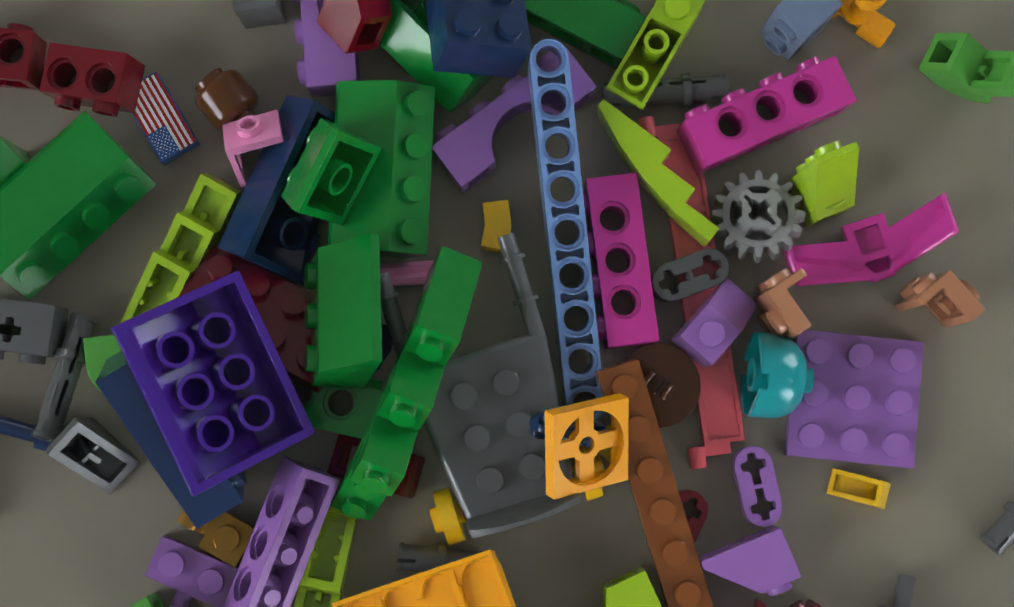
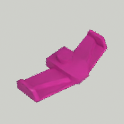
(874, 249)

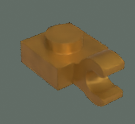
(223, 536)

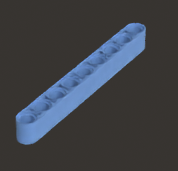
(572, 210)

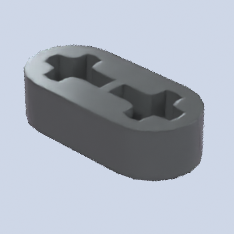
(685, 266)

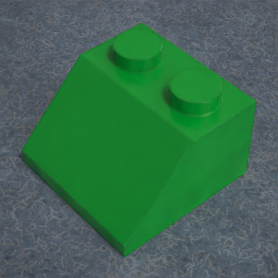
(330, 172)

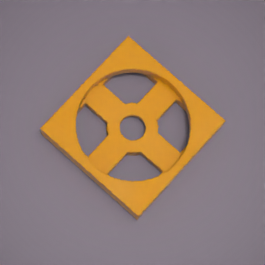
(557, 422)

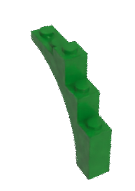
(411, 387)

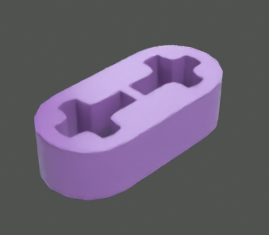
(766, 482)

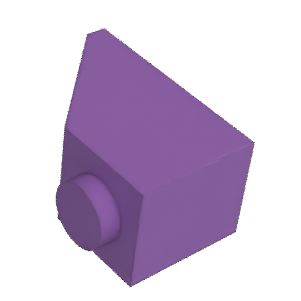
(715, 324)
(755, 561)

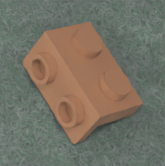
(944, 296)
(778, 308)

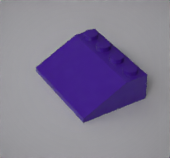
(213, 382)

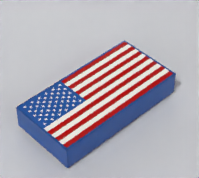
(163, 120)

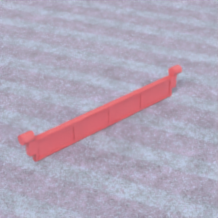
(719, 398)

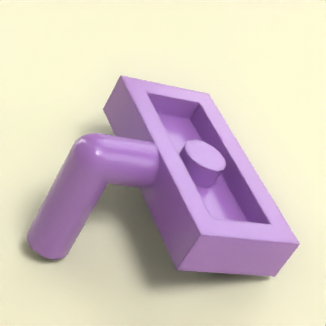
(191, 573)

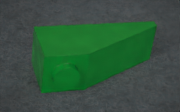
(592, 26)

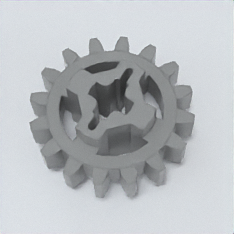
(758, 197)

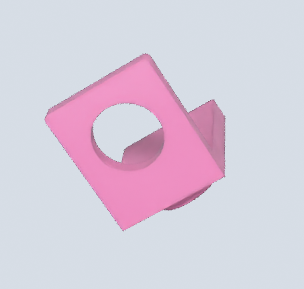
(248, 135)

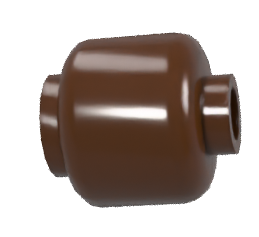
(225, 97)

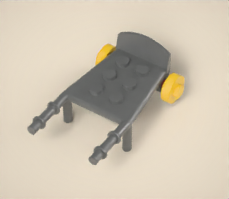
(484, 422)

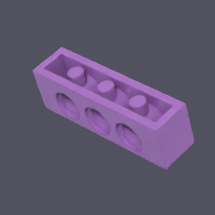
(283, 536)

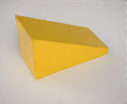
(858, 488)

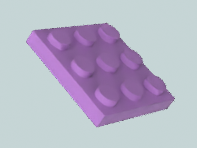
(859, 400)

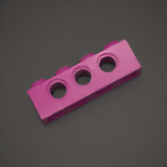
(820, 80)
(621, 196)

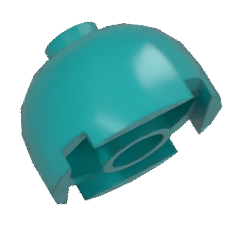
(774, 376)

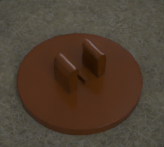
(670, 380)

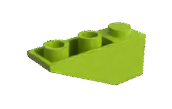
(654, 49)
(827, 182)

